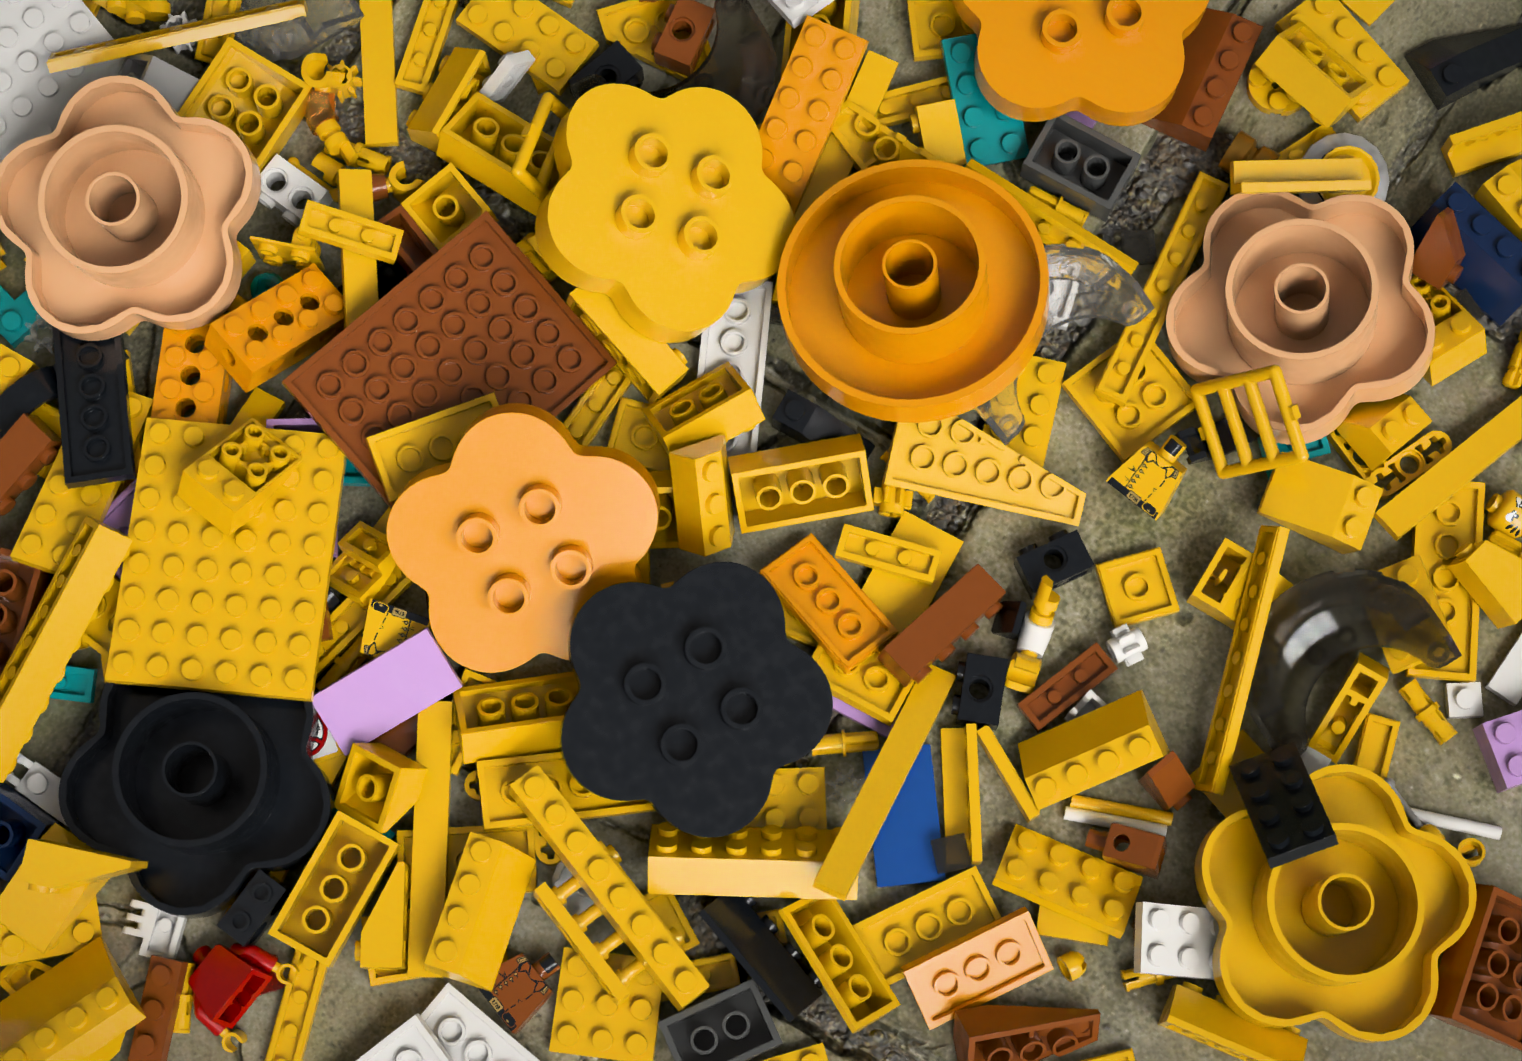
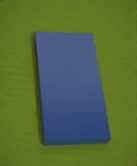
(903, 844)

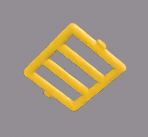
(531, 134)
(1289, 412)

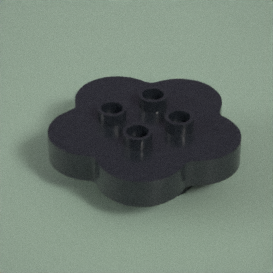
(690, 697)
(199, 791)

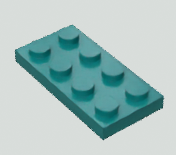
(985, 132)

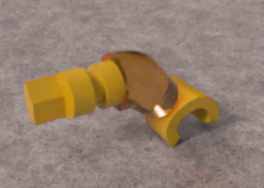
(320, 107)

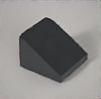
(1009, 619)

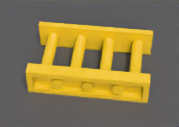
(574, 927)

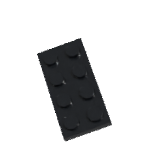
(1283, 805)

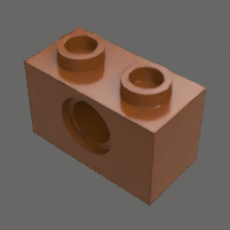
(683, 54)

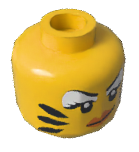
(1505, 513)

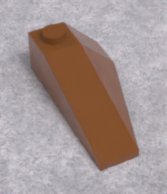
(1022, 1032)

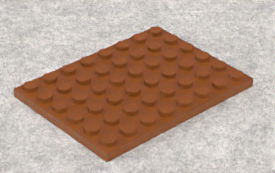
(447, 334)

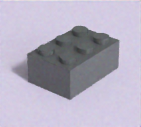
(1080, 165)
(722, 1027)

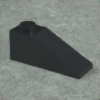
(809, 422)

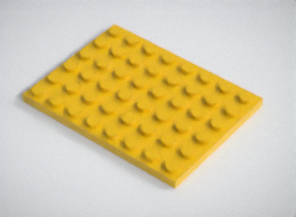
(218, 607)

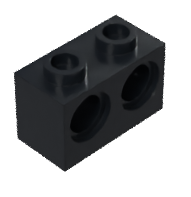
(255, 908)

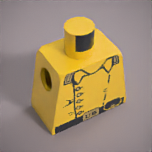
(1151, 475)
(388, 627)

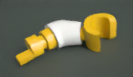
(1033, 639)

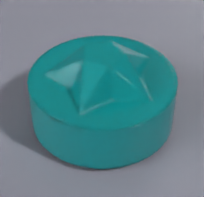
(264, 282)

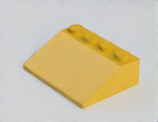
(251, 99)
(69, 1009)

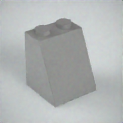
(165, 78)

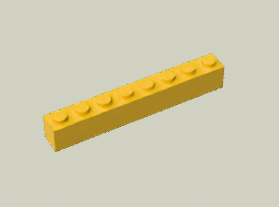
(56, 632)
(608, 888)

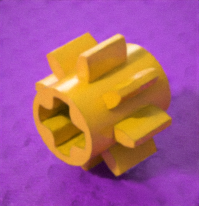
(349, 88)
(892, 500)

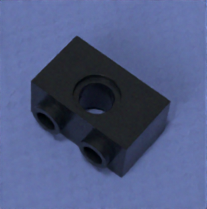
(614, 64)
(1067, 547)
(989, 672)

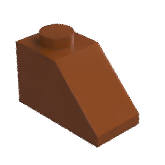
(1440, 252)
(1168, 783)

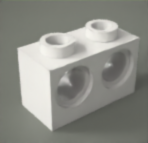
(296, 188)

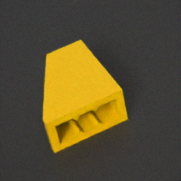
(1491, 579)

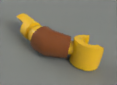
(380, 184)

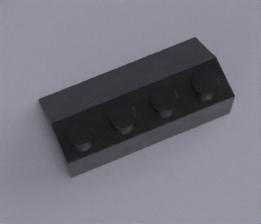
(763, 954)

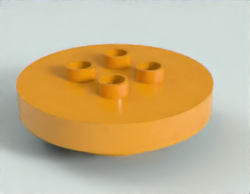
(914, 290)

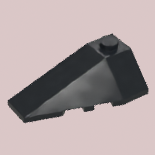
(1465, 62)

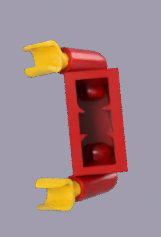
(229, 984)

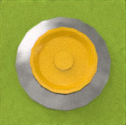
(1350, 146)

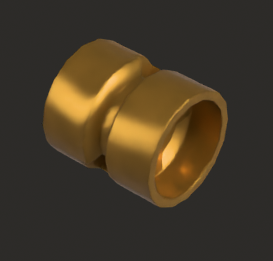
(1244, 149)

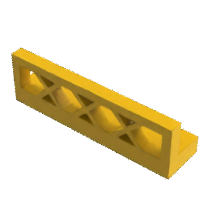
(1484, 145)
(1297, 176)
(961, 787)

